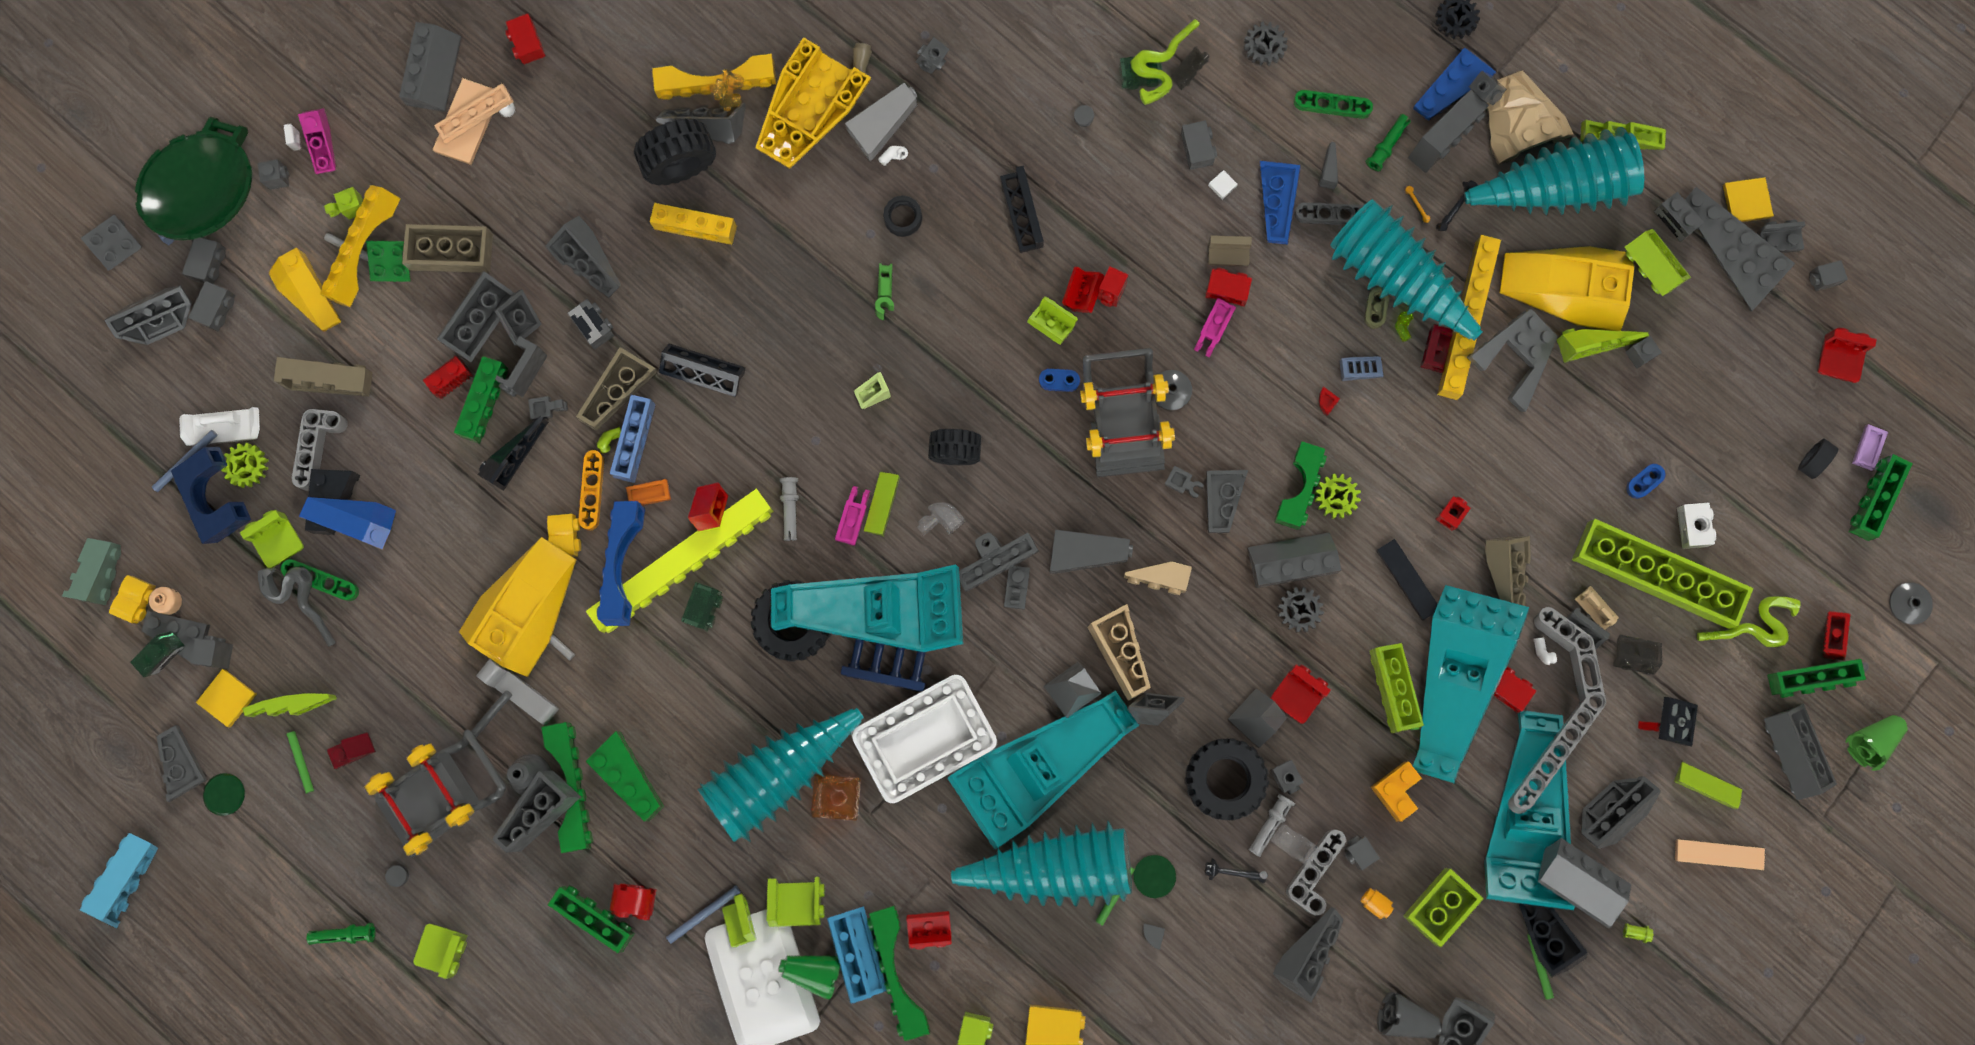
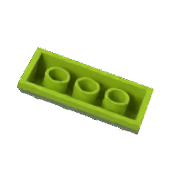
(1396, 687)

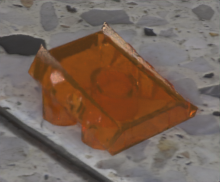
(836, 797)

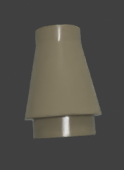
(861, 56)

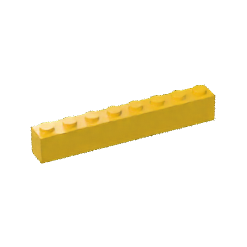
(1474, 297)

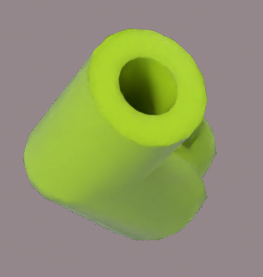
(606, 437)

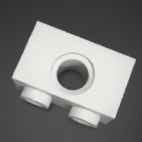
(1689, 534)

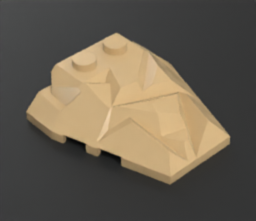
(1523, 119)

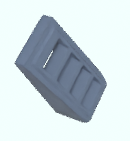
(1346, 375)

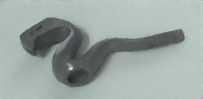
(304, 581)

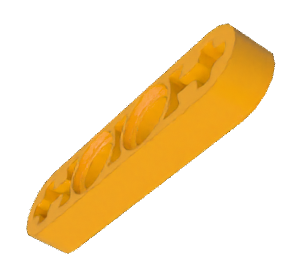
(587, 490)

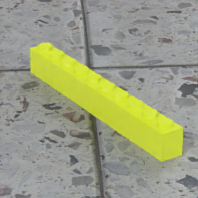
(690, 555)

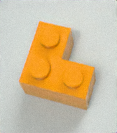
(1392, 791)

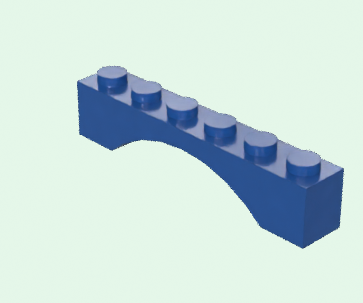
(626, 523)

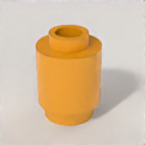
(1377, 903)

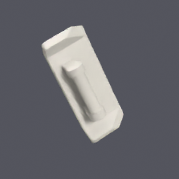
(229, 426)

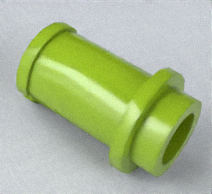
(1636, 932)

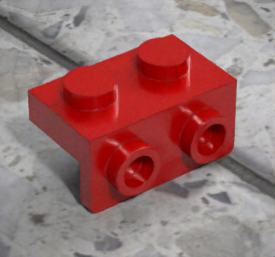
(1082, 290)
(929, 930)

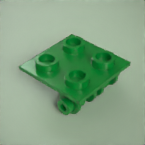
(386, 261)

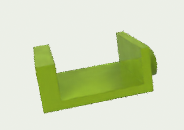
(795, 903)

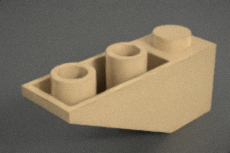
(1165, 575)

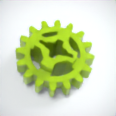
(238, 473)
(1342, 503)

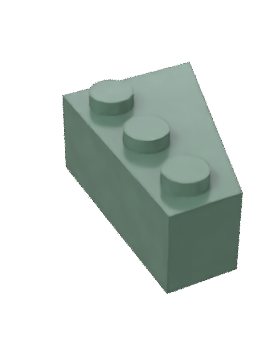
(95, 572)

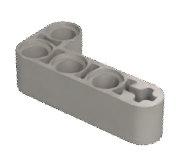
(315, 450)
(522, 693)
(1319, 869)

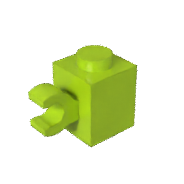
(347, 203)

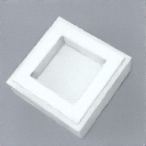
(292, 137)
(1222, 184)

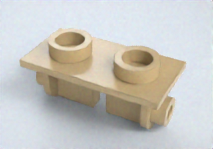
(1596, 608)

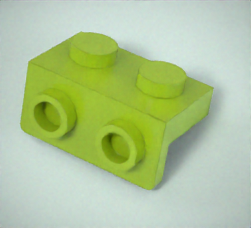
(1053, 320)

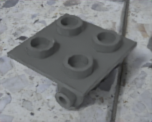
(111, 242)

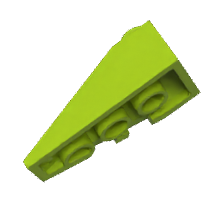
(1590, 342)

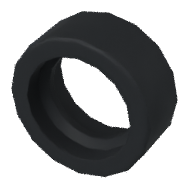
(899, 201)
(1818, 458)

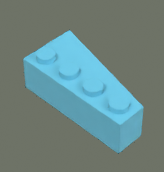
(119, 880)

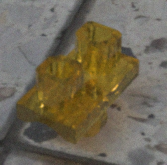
(724, 89)

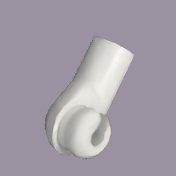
(893, 152)
(1541, 651)

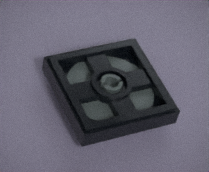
(1678, 721)

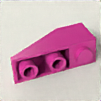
(318, 139)

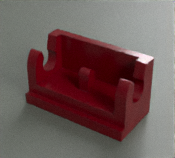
(1436, 348)

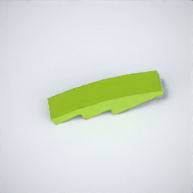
(1647, 136)
(295, 704)

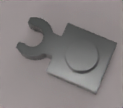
(1180, 481)

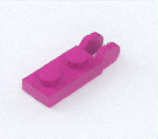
(1215, 325)
(852, 518)

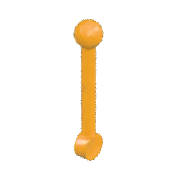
(1409, 190)

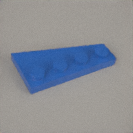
(1451, 84)
(1279, 197)

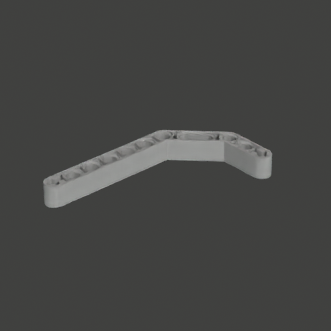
(1583, 709)

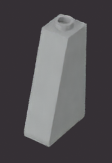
(881, 120)

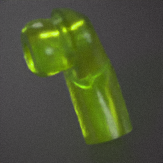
(1402, 324)

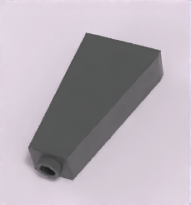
(1084, 551)

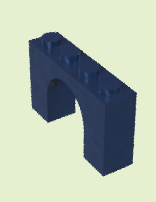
(191, 481)

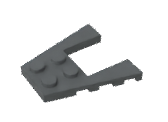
(1531, 342)

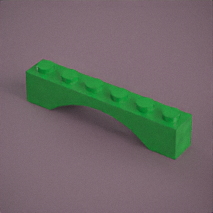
(574, 830)
(911, 1017)

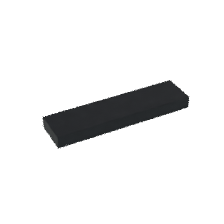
(1408, 579)

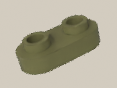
(1376, 309)

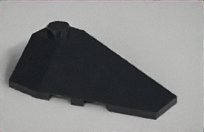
(506, 461)
(1552, 939)

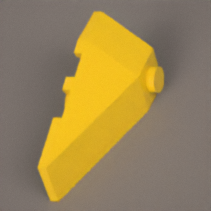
(300, 285)

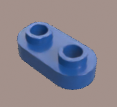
(1059, 380)
(1645, 482)

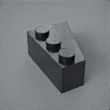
(329, 485)

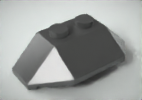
(151, 317)
(1618, 810)

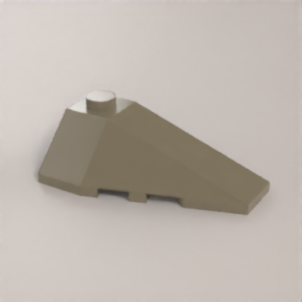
(1507, 565)

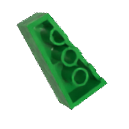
(621, 771)

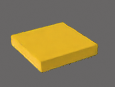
(1748, 199)
(226, 698)

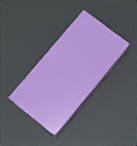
(1869, 447)

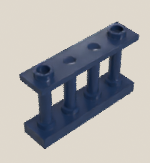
(894, 677)

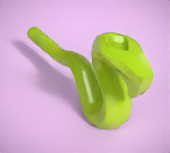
(1139, 66)
(1780, 634)

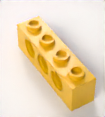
(693, 223)

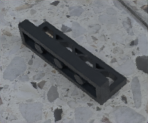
(1029, 208)
(699, 362)

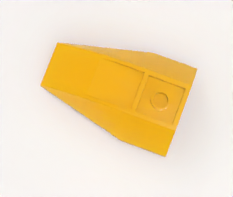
(808, 103)
(1575, 284)
(521, 608)

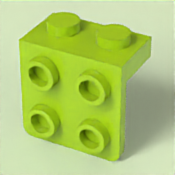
(273, 538)
(440, 950)

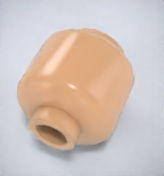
(165, 600)

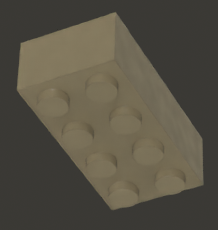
(447, 248)

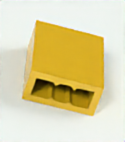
(1054, 1026)

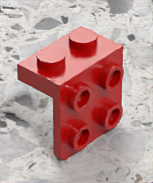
(1844, 354)
(1300, 693)

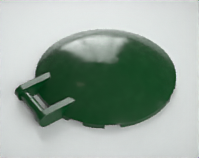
(195, 182)

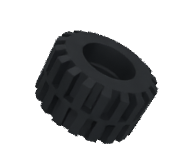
(954, 447)

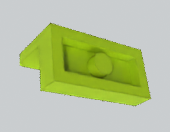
(739, 922)

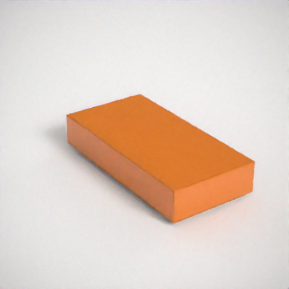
(649, 492)

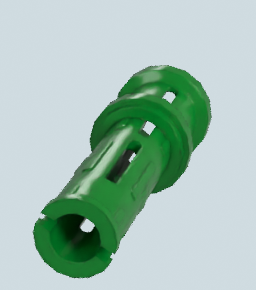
(1384, 149)
(350, 934)

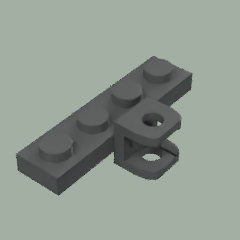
(995, 559)

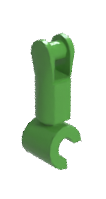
(884, 291)

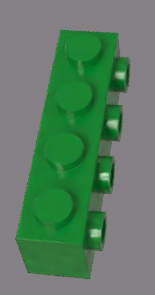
(480, 400)
(1880, 497)
(1817, 676)
(591, 919)

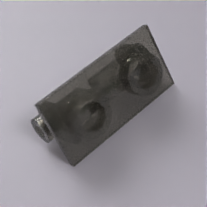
(1188, 68)

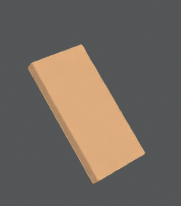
(465, 145)

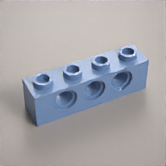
(632, 438)

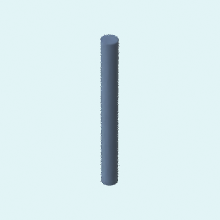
(201, 444)
(703, 914)

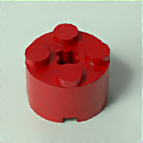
(632, 900)

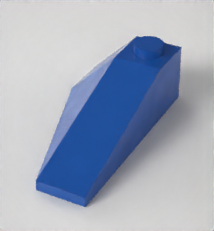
(358, 519)

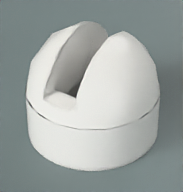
(508, 110)

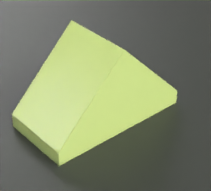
(872, 391)

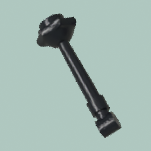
(1448, 218)
(1212, 870)

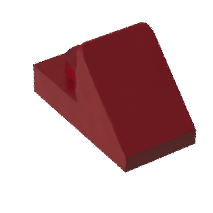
(351, 750)

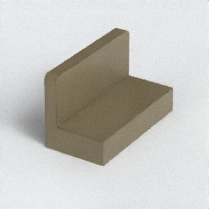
(1229, 250)

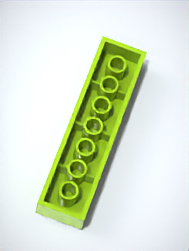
(1662, 574)

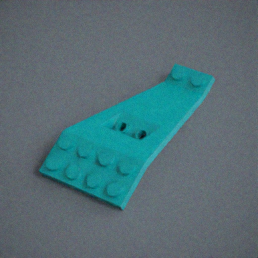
(916, 608)
(1474, 638)
(1009, 790)
(1519, 845)

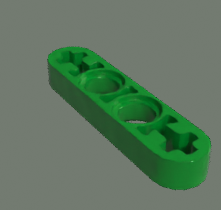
(1333, 100)
(320, 579)

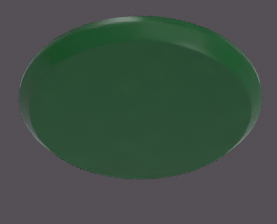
(223, 794)
(1154, 876)

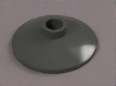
(1182, 394)
(1902, 606)

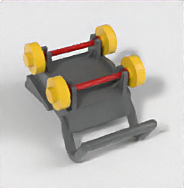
(1126, 424)
(431, 795)

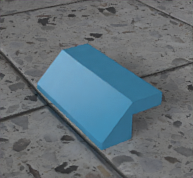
(856, 954)

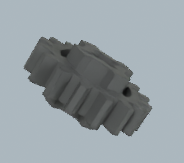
(1259, 49)
(1305, 602)

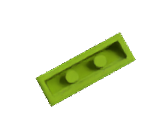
(882, 503)
(1708, 786)

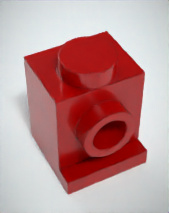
(1459, 506)

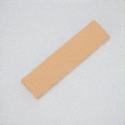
(473, 113)
(1719, 854)

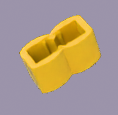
(563, 533)
(132, 599)

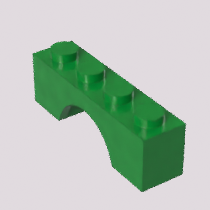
(1307, 461)

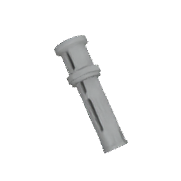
(789, 498)
(1276, 816)

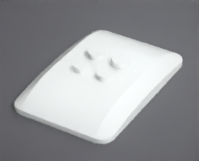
(924, 739)
(755, 996)

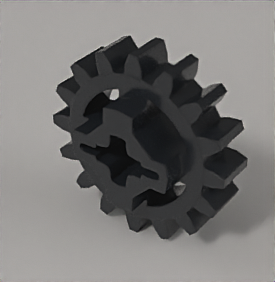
(1448, 18)

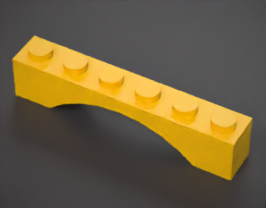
(671, 82)
(342, 280)

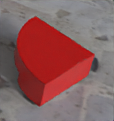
(1327, 400)
(1648, 726)

